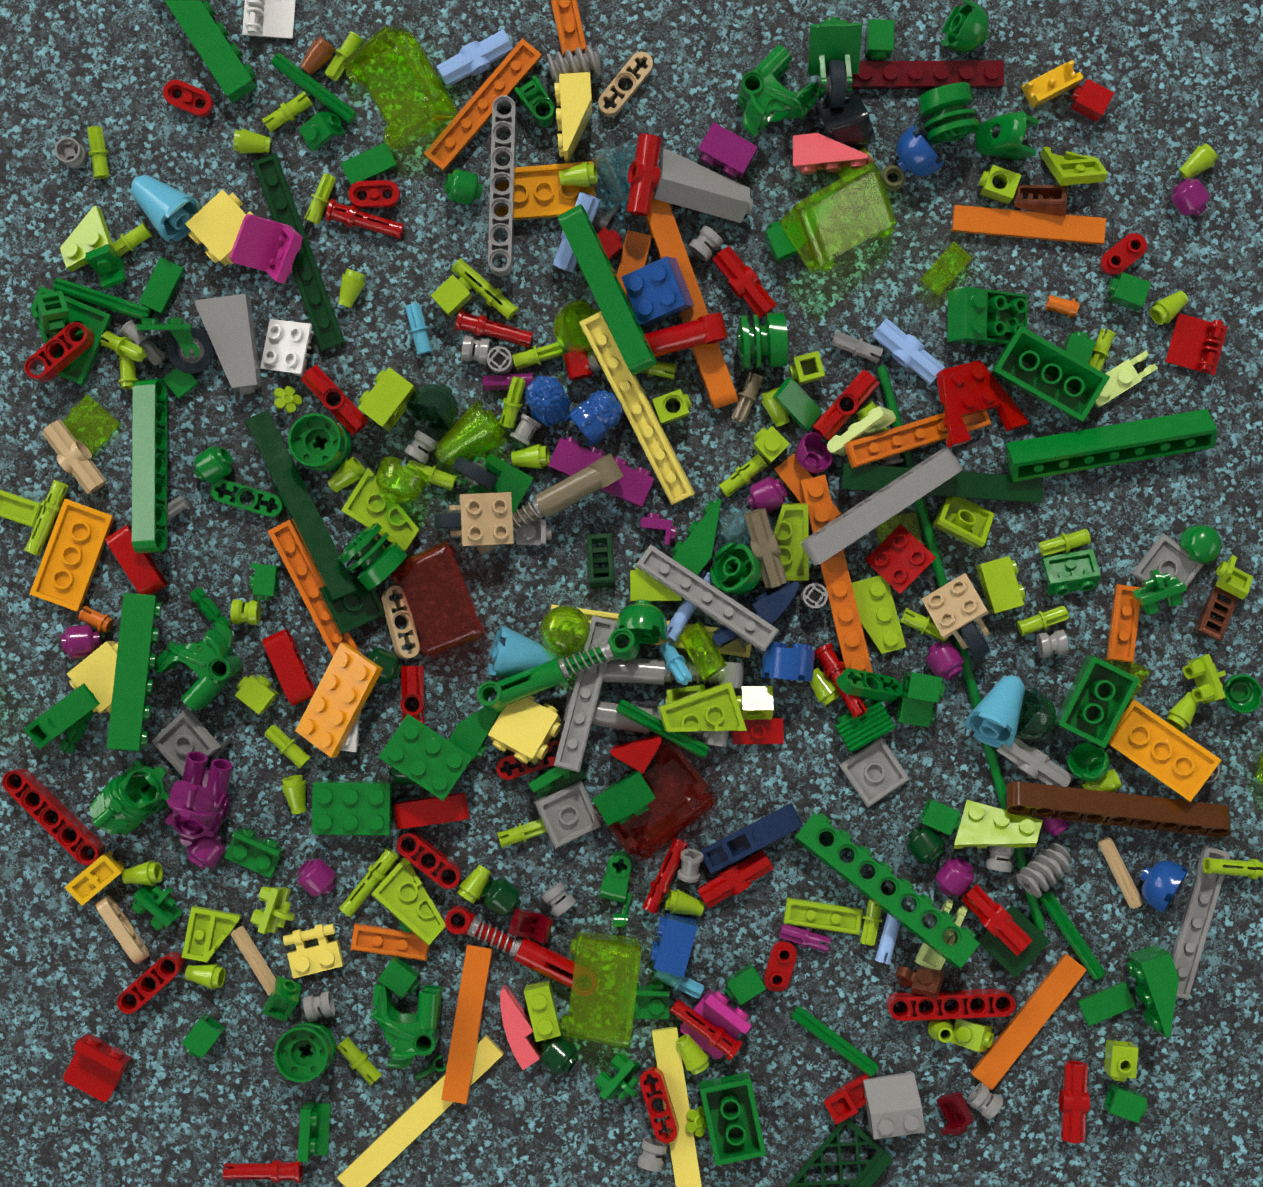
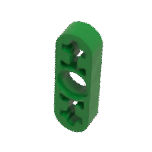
(242, 489)
(884, 687)

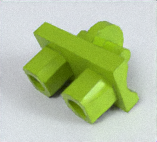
(1206, 678)
(276, 910)

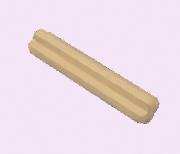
(1120, 872)
(254, 959)

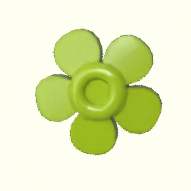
(287, 398)
(697, 1122)

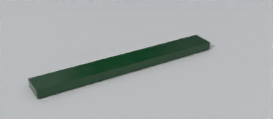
(304, 266)
(962, 485)
(299, 505)

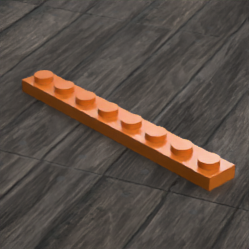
(837, 580)

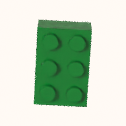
(1096, 700)
(425, 757)
(352, 807)
(732, 1118)

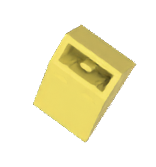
(575, 99)

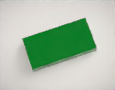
(369, 164)
(161, 285)
(797, 404)
(1106, 1003)

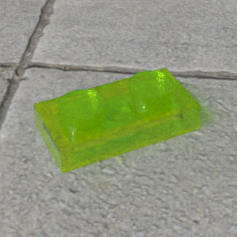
(945, 269)
(702, 651)

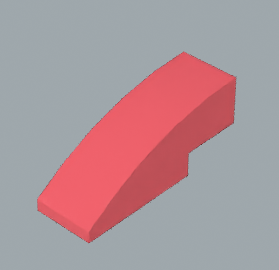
(517, 1029)

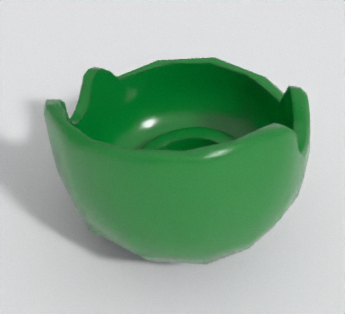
(1201, 543)
(1242, 693)
(1088, 762)

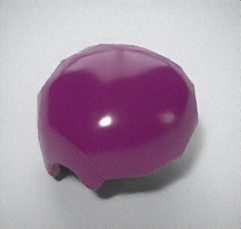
(813, 454)

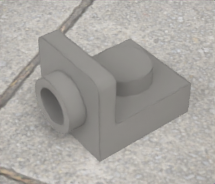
(534, 534)

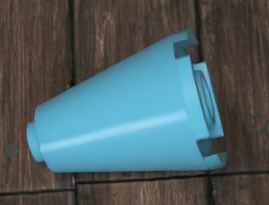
(164, 206)
(515, 653)
(998, 713)

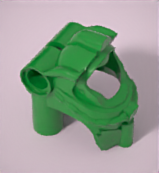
(766, 99)
(207, 661)
(130, 799)
(406, 1029)

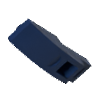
(766, 607)
(751, 838)

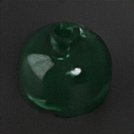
(435, 405)
(1036, 716)

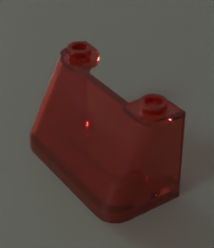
(439, 600)
(678, 802)

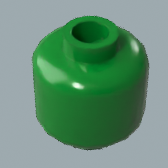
(462, 187)
(213, 464)

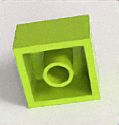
(387, 399)

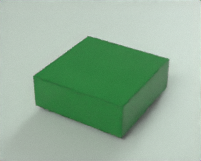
(180, 382)

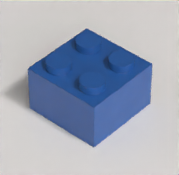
(657, 291)
(674, 943)

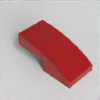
(847, 1099)

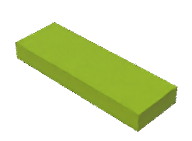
(822, 916)

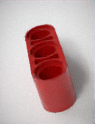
(47, 355)
(138, 567)
(289, 667)
(431, 811)
(416, 858)
(142, 991)

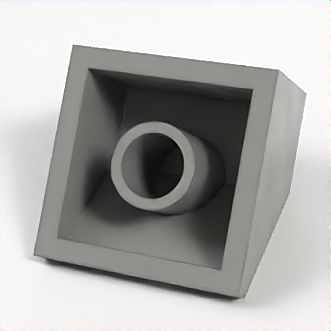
(893, 1105)

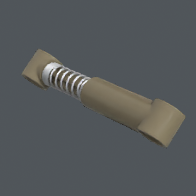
(563, 494)

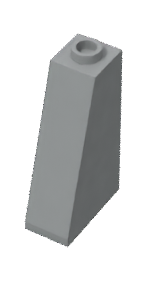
(700, 188)
(233, 337)

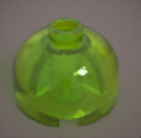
(568, 329)
(400, 482)
(564, 631)

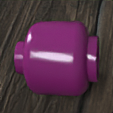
(1190, 197)
(767, 494)
(79, 641)
(945, 660)
(206, 851)
(316, 877)
(955, 877)

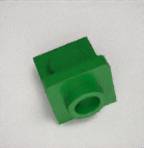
(107, 265)
(282, 999)

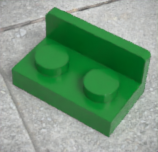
(1071, 572)
(554, 779)
(254, 852)
(652, 1001)
(314, 1130)

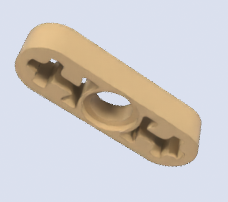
(642, 74)
(398, 642)
(122, 929)

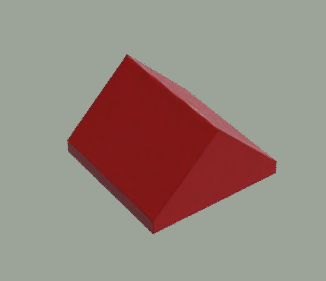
(637, 752)

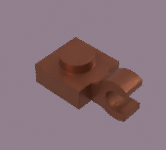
(923, 982)

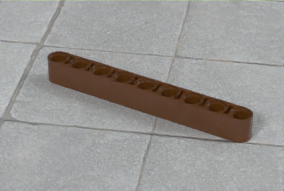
(1118, 809)

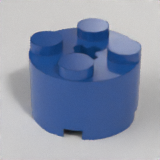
(788, 663)

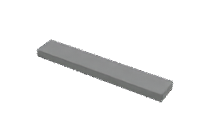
(707, 598)
(583, 701)
(1196, 921)

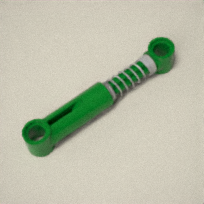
(555, 672)

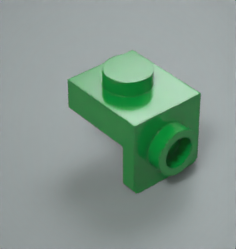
(321, 129)

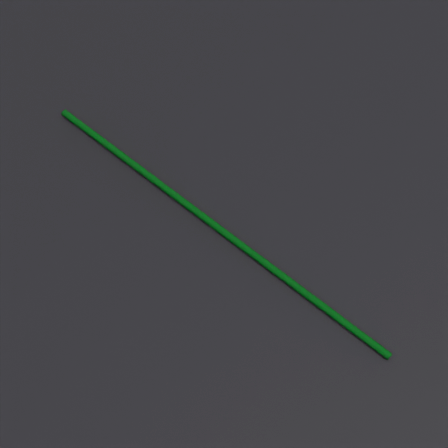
(967, 668)

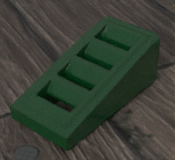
(600, 582)

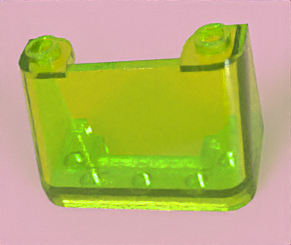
(401, 85)
(840, 218)
(603, 988)

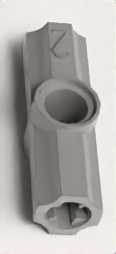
(1035, 763)

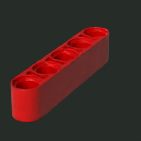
(42, 811)
(961, 1010)

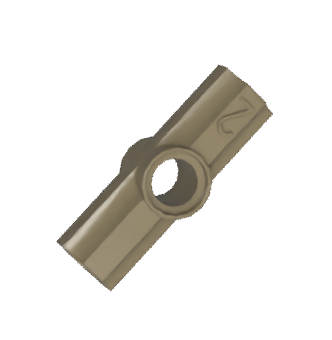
(765, 547)

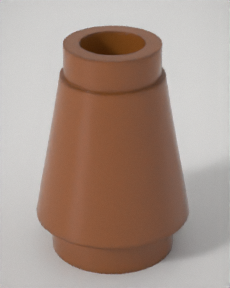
(317, 55)

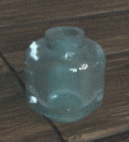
(733, 525)

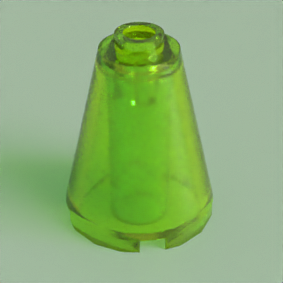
(471, 435)

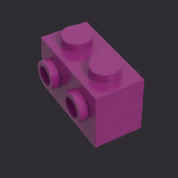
(726, 151)

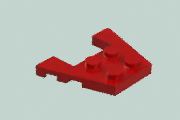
(972, 390)

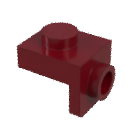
(530, 925)
(955, 1113)

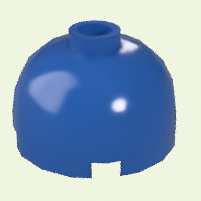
(916, 154)
(1162, 883)

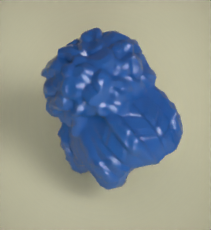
(547, 400)
(596, 415)

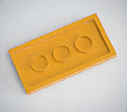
(540, 192)
(72, 555)
(338, 700)
(1163, 750)

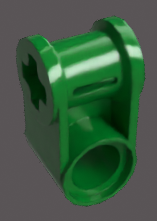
(535, 98)
(616, 881)

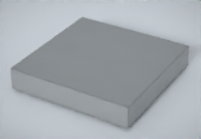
(1167, 558)
(184, 736)
(874, 772)
(567, 813)

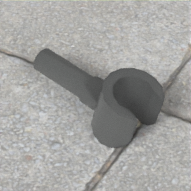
(600, 222)
(223, 745)

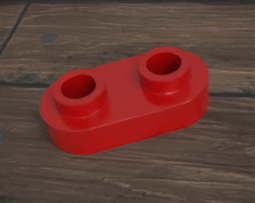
(190, 98)
(375, 192)
(1123, 253)
(780, 966)

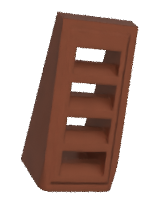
(1051, 198)
(1201, 627)

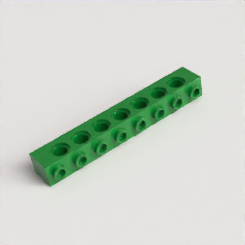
(955, 954)

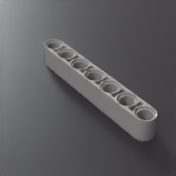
(502, 174)
(881, 506)

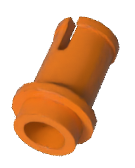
(1062, 306)
(101, 622)

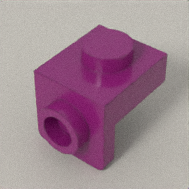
(655, 522)

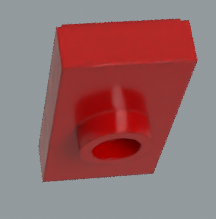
(760, 732)

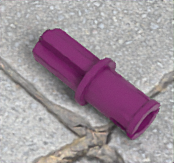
(503, 382)
(804, 937)

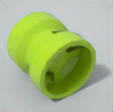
(245, 612)

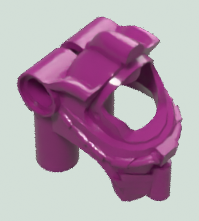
(200, 798)

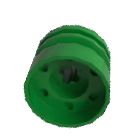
(948, 113)
(763, 340)
(307, 437)
(372, 556)
(291, 1052)

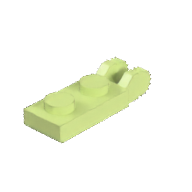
(1122, 378)
(873, 423)
(928, 957)

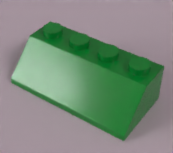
(1050, 374)

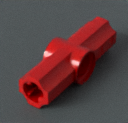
(644, 174)
(744, 282)
(324, 388)
(856, 393)
(413, 686)
(735, 878)
(996, 920)
(1074, 1101)

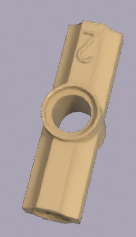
(74, 456)

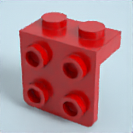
(96, 1067)

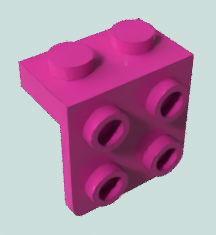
(266, 246)
(720, 1013)

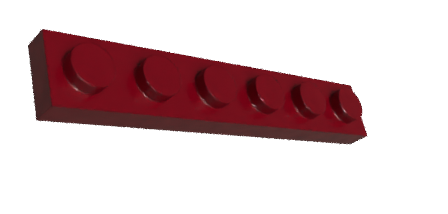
(928, 74)

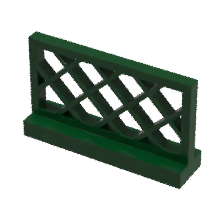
(865, 1177)

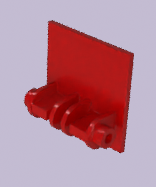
(1196, 343)
(900, 559)

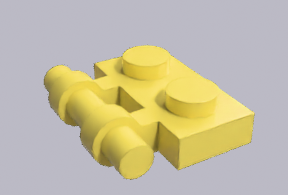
(314, 958)

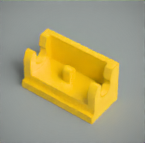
(1051, 84)
(95, 877)

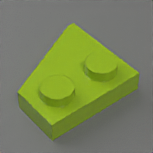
(1074, 168)
(87, 236)
(206, 932)

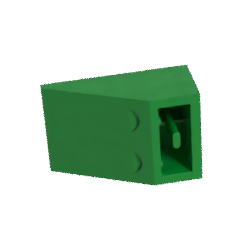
(985, 316)
(1156, 986)

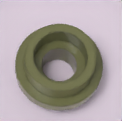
(896, 171)

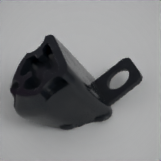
(849, 123)

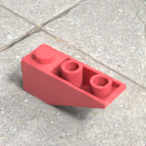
(819, 152)

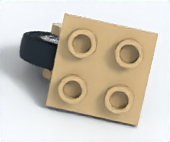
(480, 519)
(955, 608)

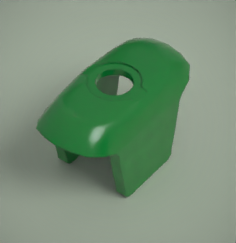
(1011, 136)

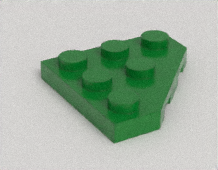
(90, 317)

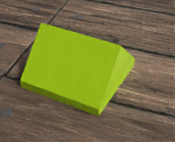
(964, 521)

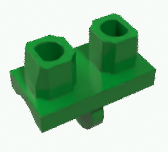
(1158, 588)
(157, 903)
(611, 1086)

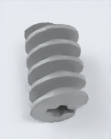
(575, 64)
(1044, 870)

